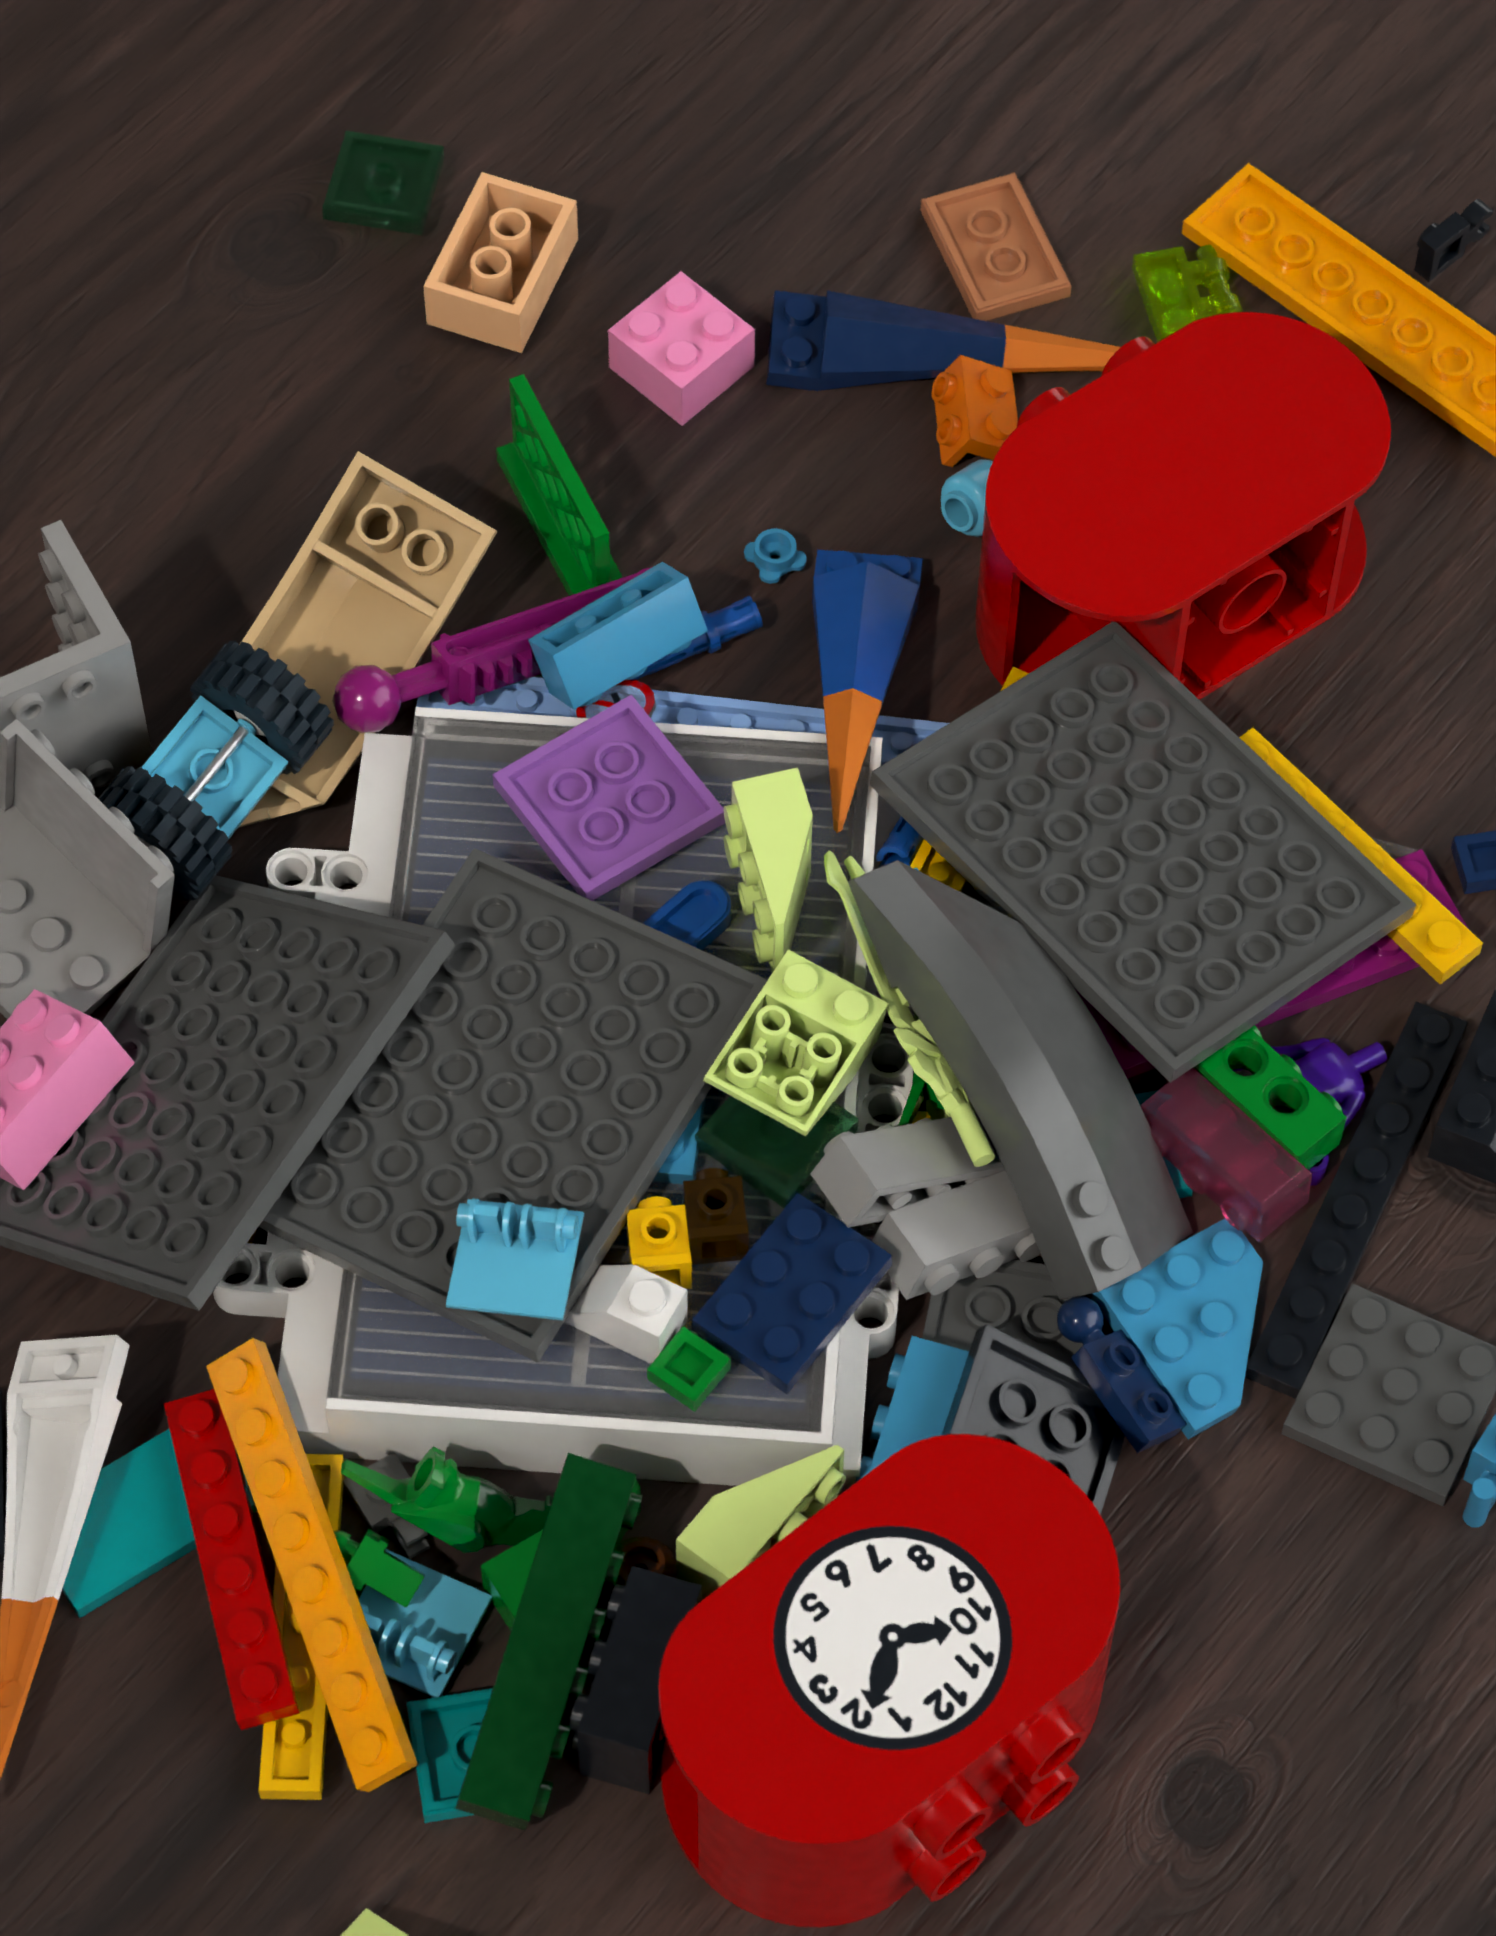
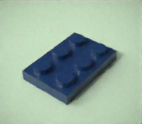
(792, 1293)

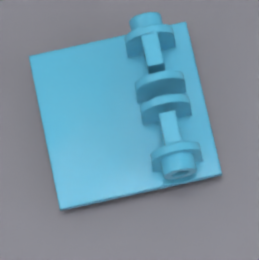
(514, 1259)
(429, 1636)

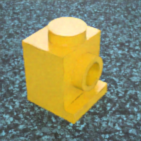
(665, 1256)

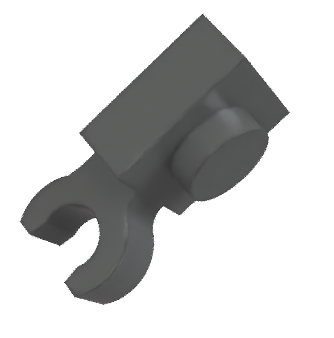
(378, 1512)

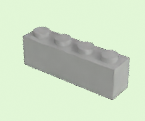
(895, 1167)
(956, 1236)

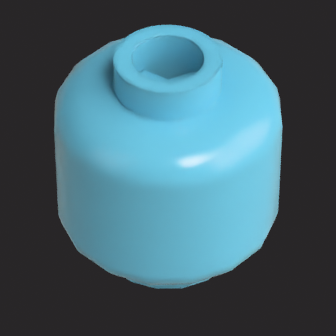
(965, 498)

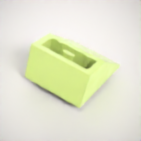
(772, 847)
(799, 1043)
(754, 1517)

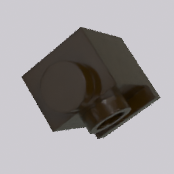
(716, 1217)

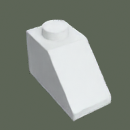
(631, 1310)

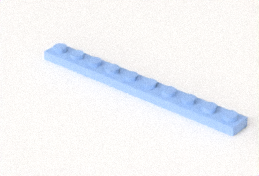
(533, 697)

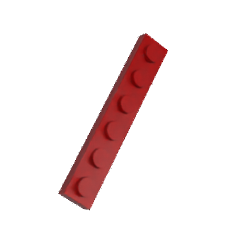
(231, 1561)

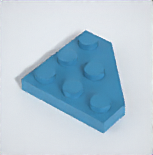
(1193, 1321)

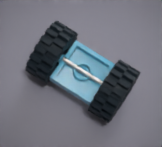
(220, 761)

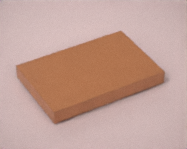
(995, 248)

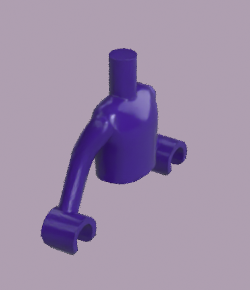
(1337, 1074)

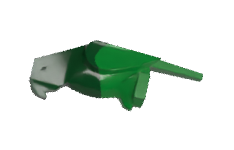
(455, 1505)

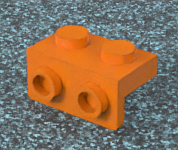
(973, 409)

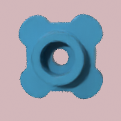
(772, 543)

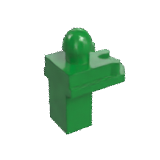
(375, 1567)

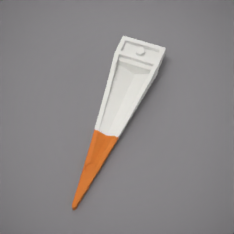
(57, 1440)

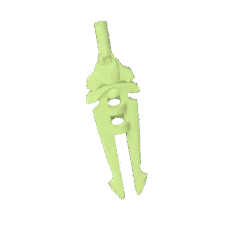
(911, 1033)

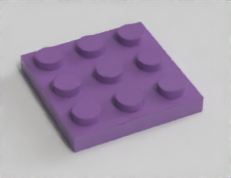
(609, 798)

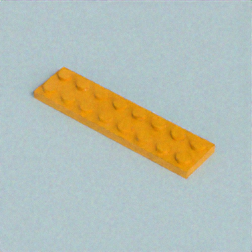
(1355, 298)

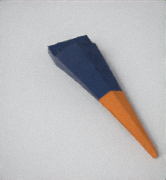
(867, 341)

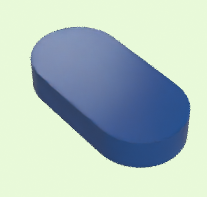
(694, 914)

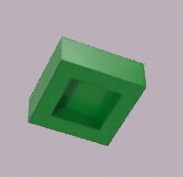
(688, 1368)

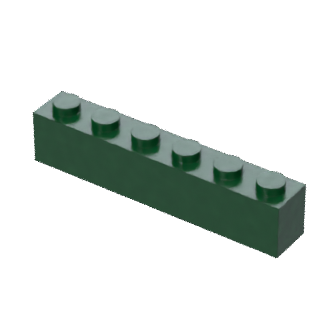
(547, 1641)

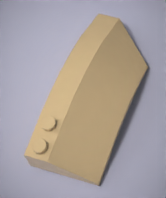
(362, 593)

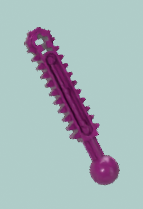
(460, 665)

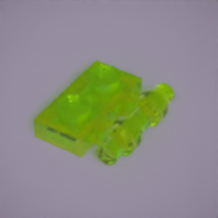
(1171, 292)

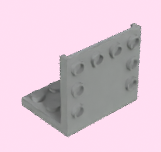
(89, 690)
(75, 883)

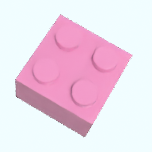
(681, 348)

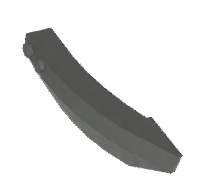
(1032, 1075)

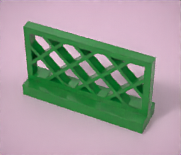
(554, 496)

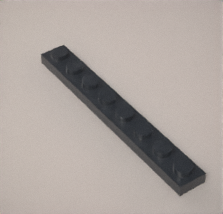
(1355, 1200)

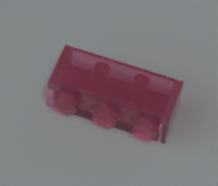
(1226, 1155)

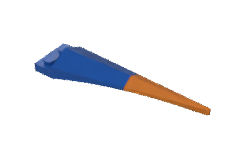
(861, 625)

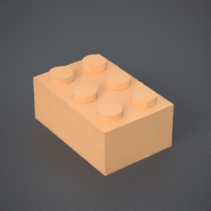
(501, 262)

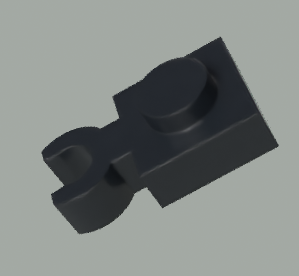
(1446, 242)

